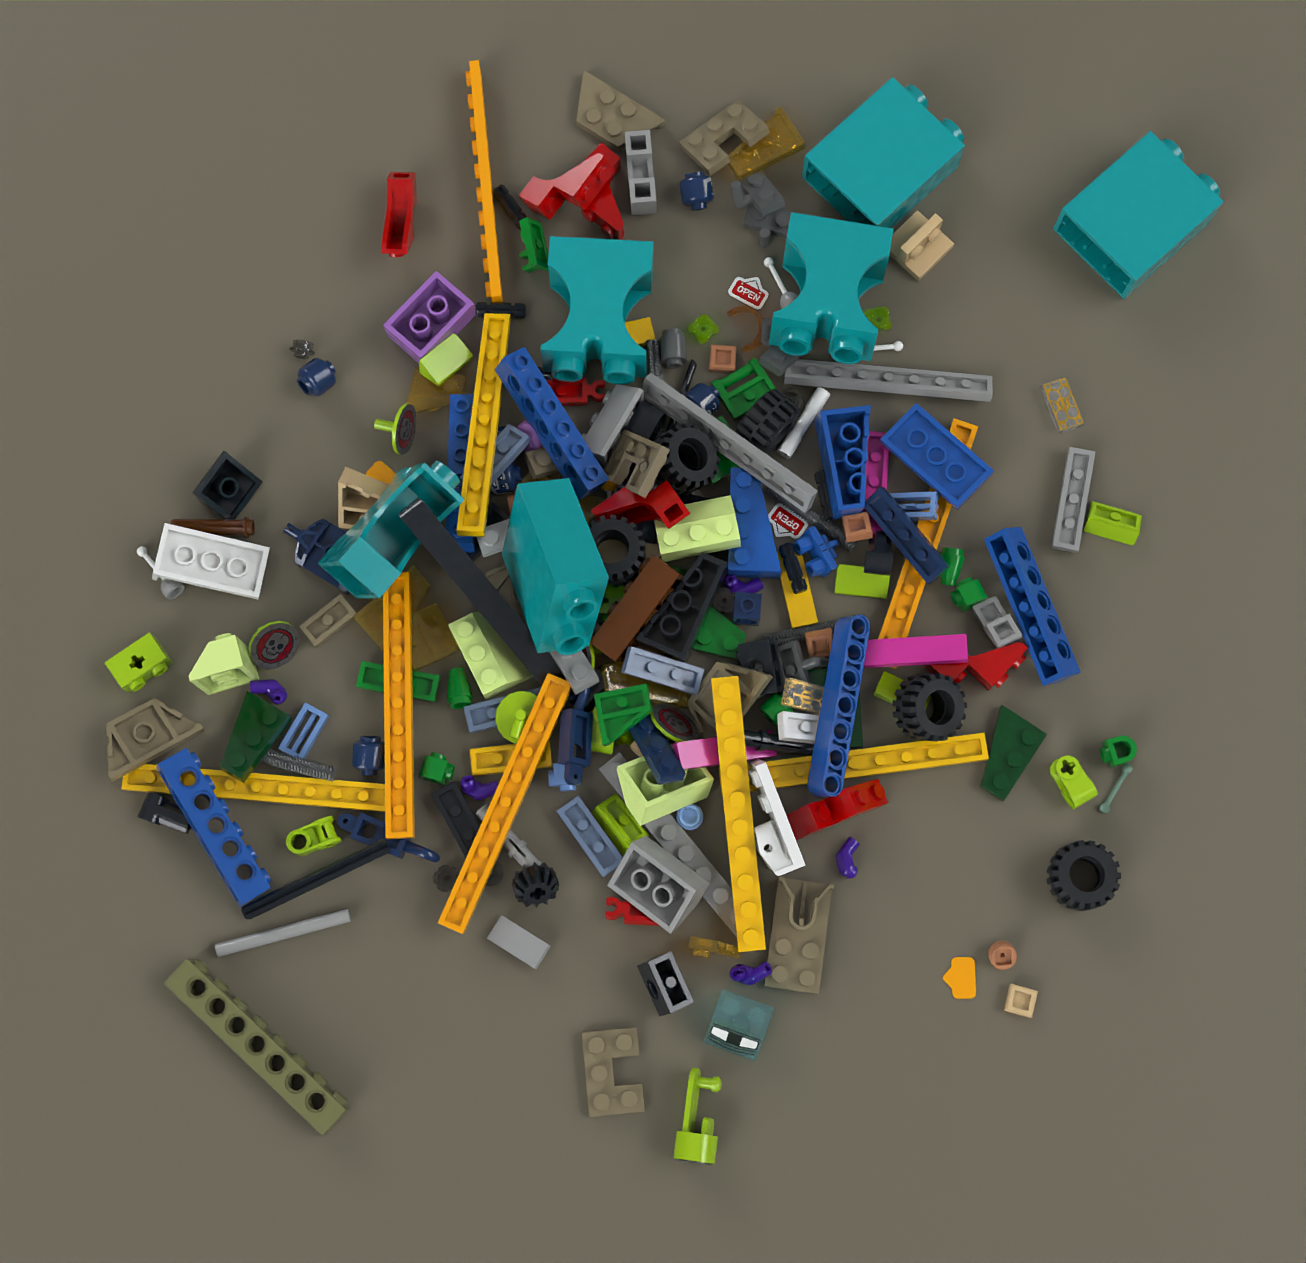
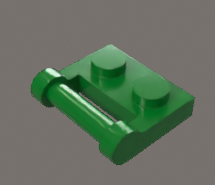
(744, 397)

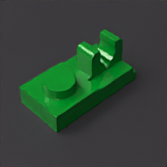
(536, 248)

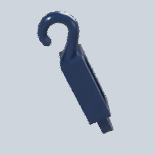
(575, 730)
(397, 846)

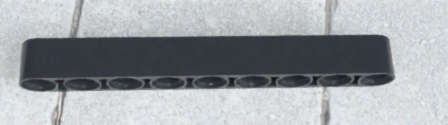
(478, 589)

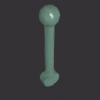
(1105, 807)

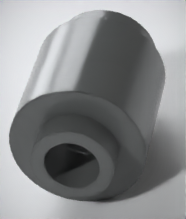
(673, 348)

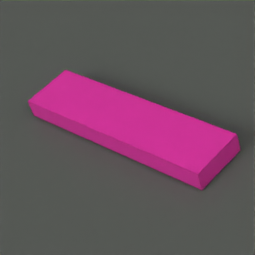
(876, 470)
(916, 651)
(704, 753)

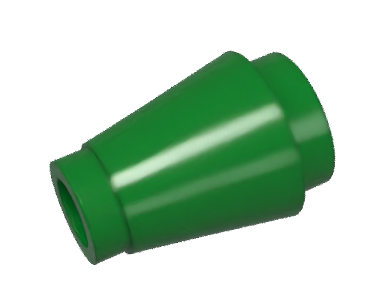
(955, 559)
(458, 689)

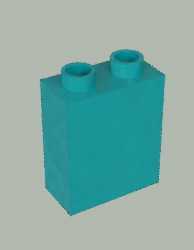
(884, 157)
(1138, 213)
(554, 566)

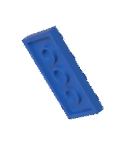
(937, 456)

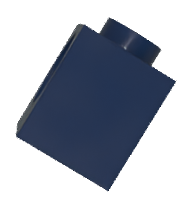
(747, 609)

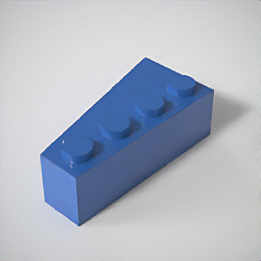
(844, 454)
(757, 552)

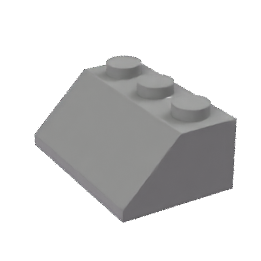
(611, 421)
(658, 883)

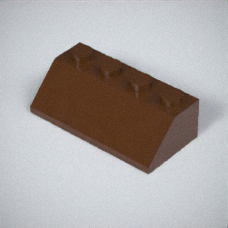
(636, 608)

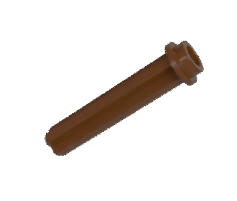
(218, 526)

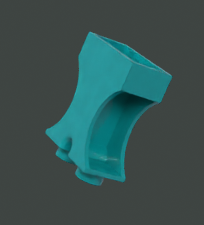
(833, 269)
(600, 286)
(380, 543)

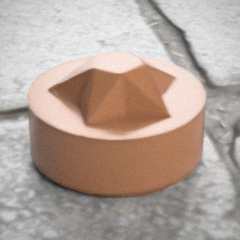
(1002, 955)

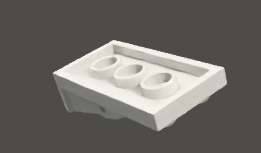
(210, 561)
(783, 849)

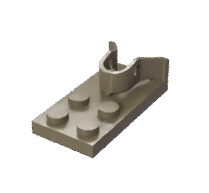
(798, 935)

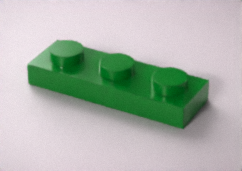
(372, 679)

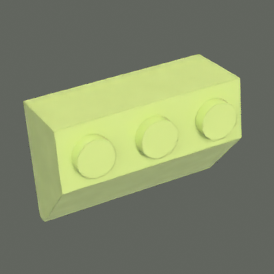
(707, 529)
(487, 655)
(223, 665)
(651, 801)

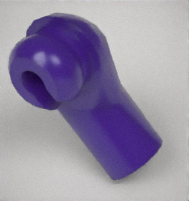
(738, 586)
(270, 688)
(476, 789)
(844, 858)
(750, 975)

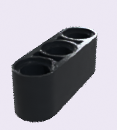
(646, 423)

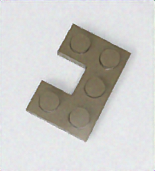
(704, 142)
(644, 453)
(602, 1094)

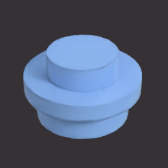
(690, 817)

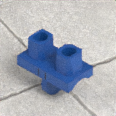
(819, 550)

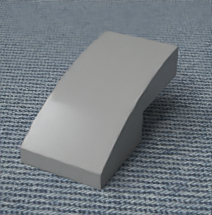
(995, 622)
(518, 942)

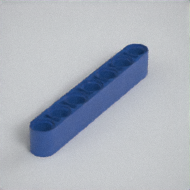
(845, 662)

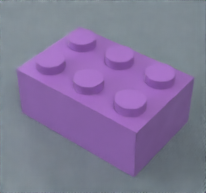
(429, 317)

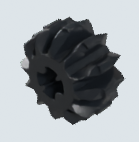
(535, 884)

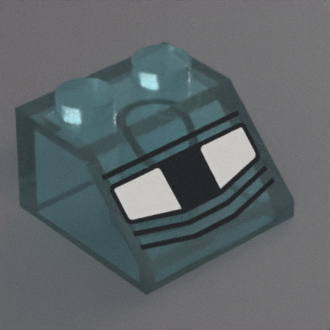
(738, 1025)

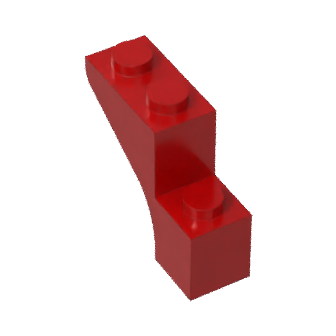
(576, 186)
(603, 208)
(399, 218)
(660, 505)
(987, 667)
(834, 810)

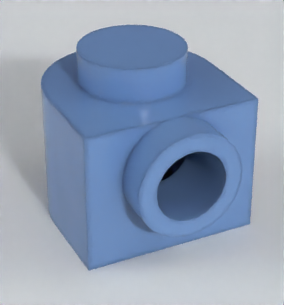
(556, 778)

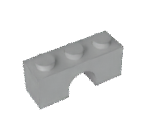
(640, 172)

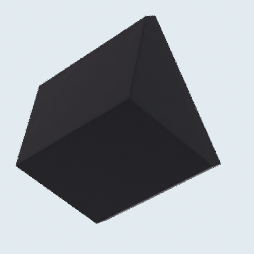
(227, 487)

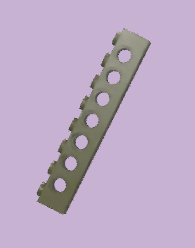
(182, 985)

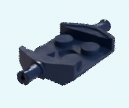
(313, 545)

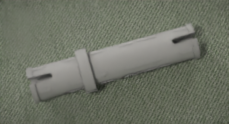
(520, 844)

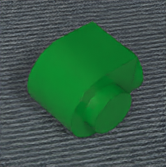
(968, 594)
(772, 707)
(1118, 751)
(436, 769)

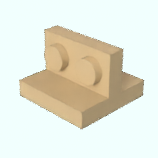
(920, 244)

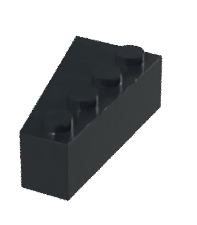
(683, 614)

